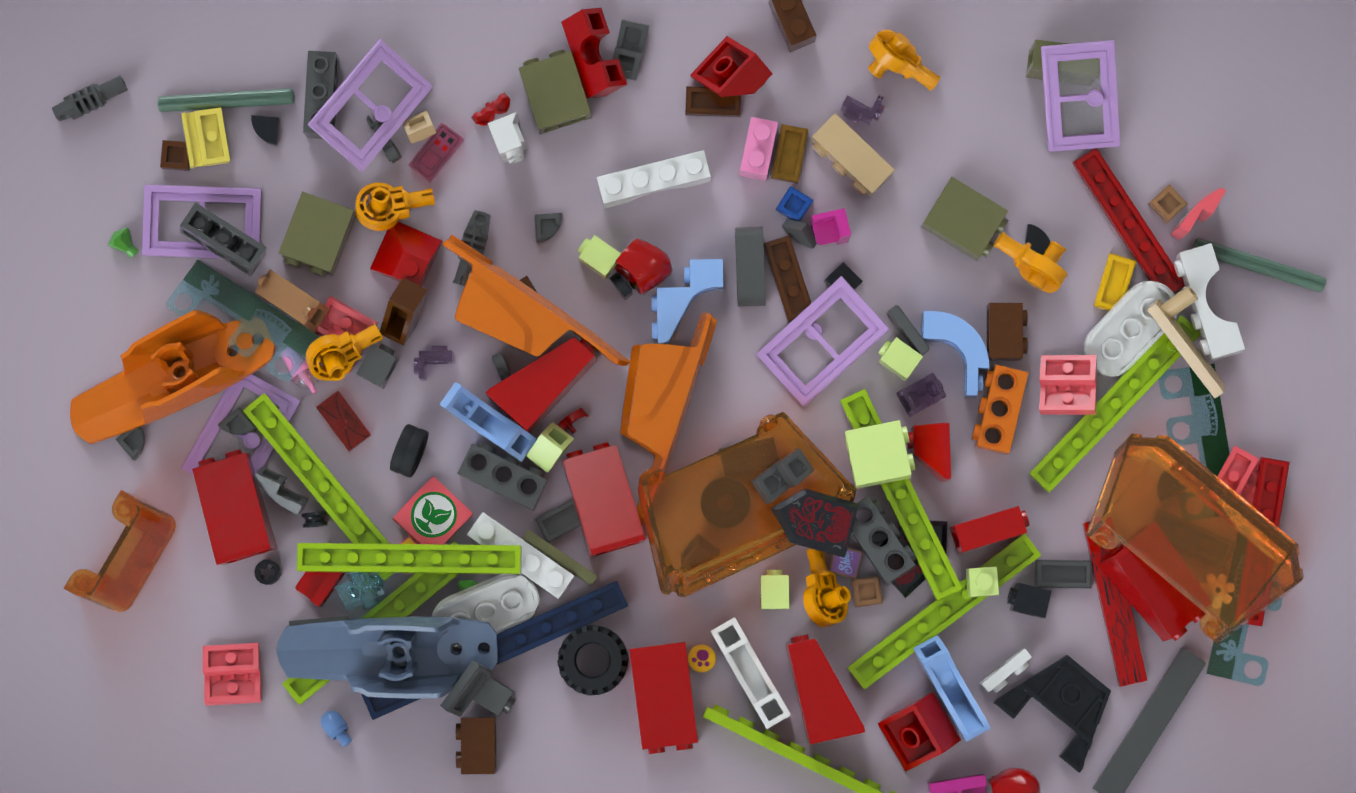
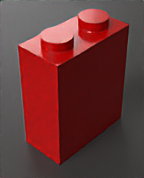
(989, 529)

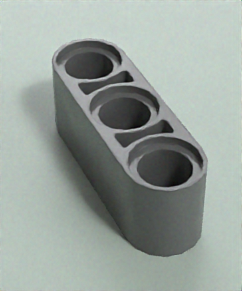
(750, 266)

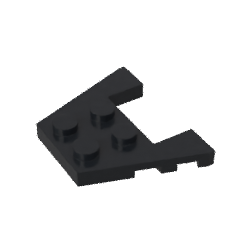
(1069, 695)

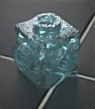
(361, 590)

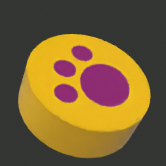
(701, 658)

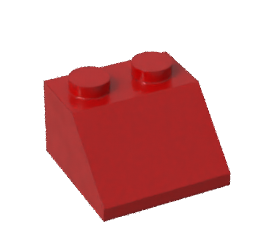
(919, 731)

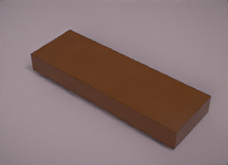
(787, 276)

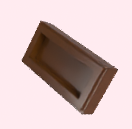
(704, 102)

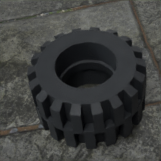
(575, 678)

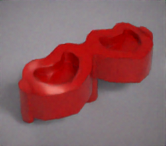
(488, 113)
(572, 417)

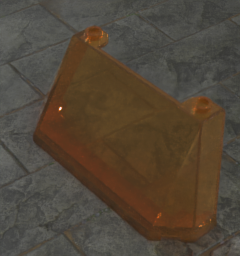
(711, 518)
(1194, 533)

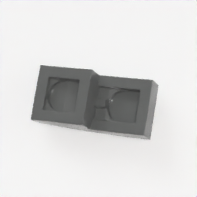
(630, 47)
(782, 475)
(273, 486)

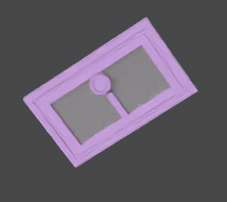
(1080, 95)
(217, 442)

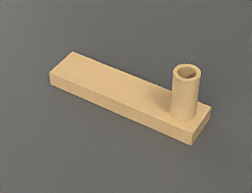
(1164, 316)

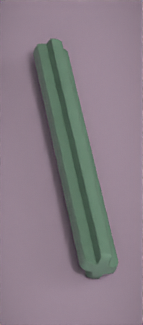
(225, 100)
(1265, 266)

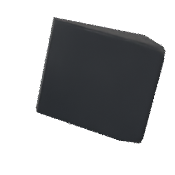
(844, 271)

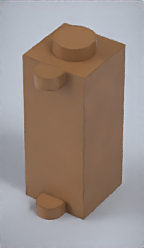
(291, 300)

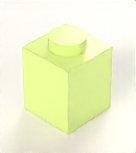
(598, 256)
(899, 358)
(550, 447)
(982, 581)
(774, 590)

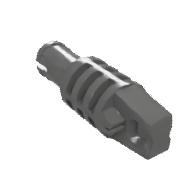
(88, 99)
(476, 237)

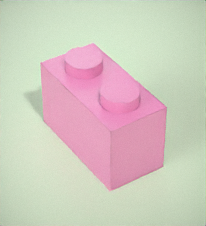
(758, 148)

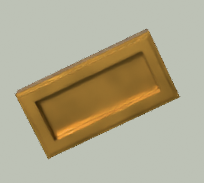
(789, 153)

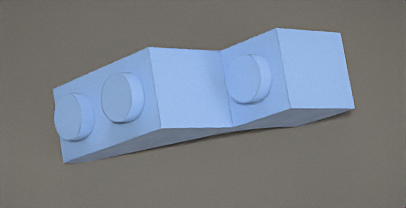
(673, 302)
(951, 688)

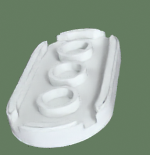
(1126, 329)
(499, 600)

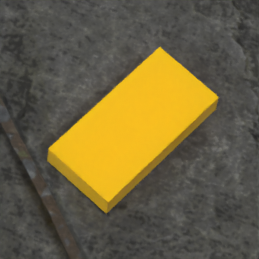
(1114, 281)

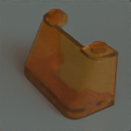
(132, 557)

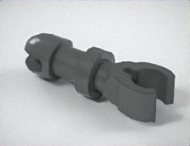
(389, 148)

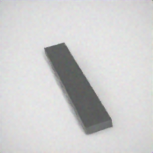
(1150, 723)

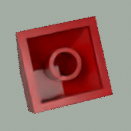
(732, 70)
(406, 254)
(932, 448)

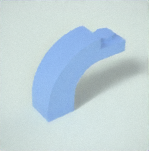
(963, 337)
(488, 422)

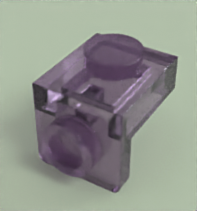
(857, 111)
(437, 355)
(921, 394)

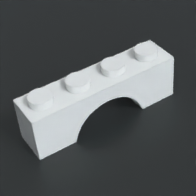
(653, 177)
(1218, 336)
(534, 563)
(750, 673)

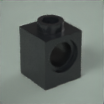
(1029, 600)

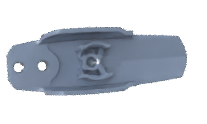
(388, 654)

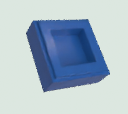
(794, 204)

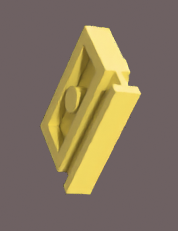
(205, 137)

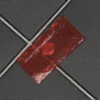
(343, 421)

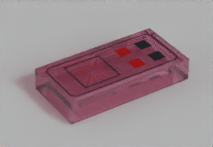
(436, 152)

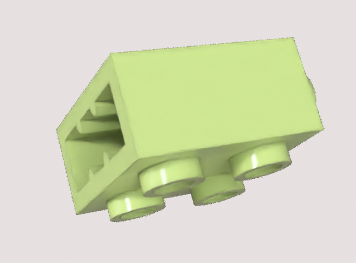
(879, 454)

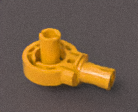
(897, 54)
(388, 205)
(1036, 269)
(339, 352)
(824, 593)

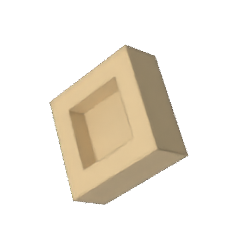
(419, 127)

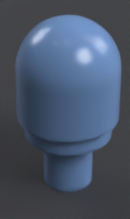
(335, 727)

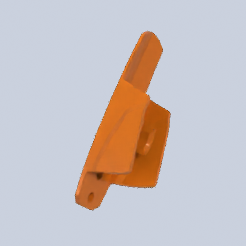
(513, 311)
(166, 374)
(660, 392)

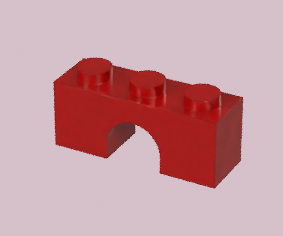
(584, 35)

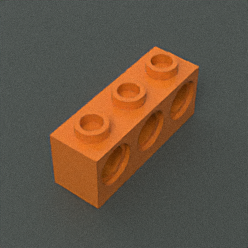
(1010, 399)

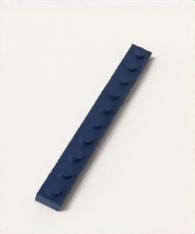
(532, 634)

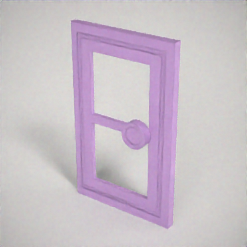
(382, 113)
(154, 193)
(803, 322)

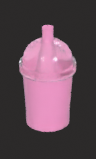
(303, 377)

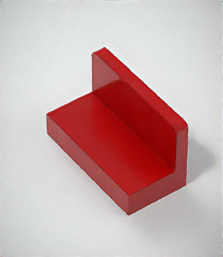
(319, 585)

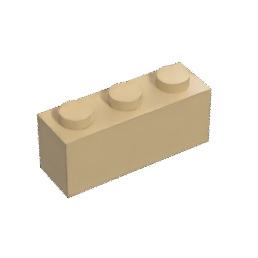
(851, 156)

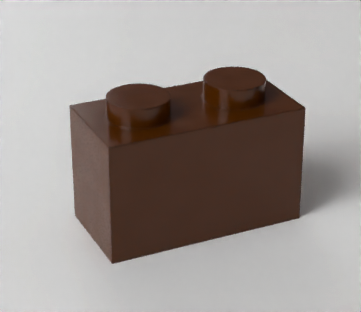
(793, 23)
(403, 311)
(1005, 331)
(477, 745)

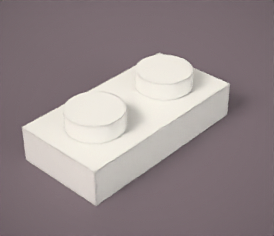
(997, 678)

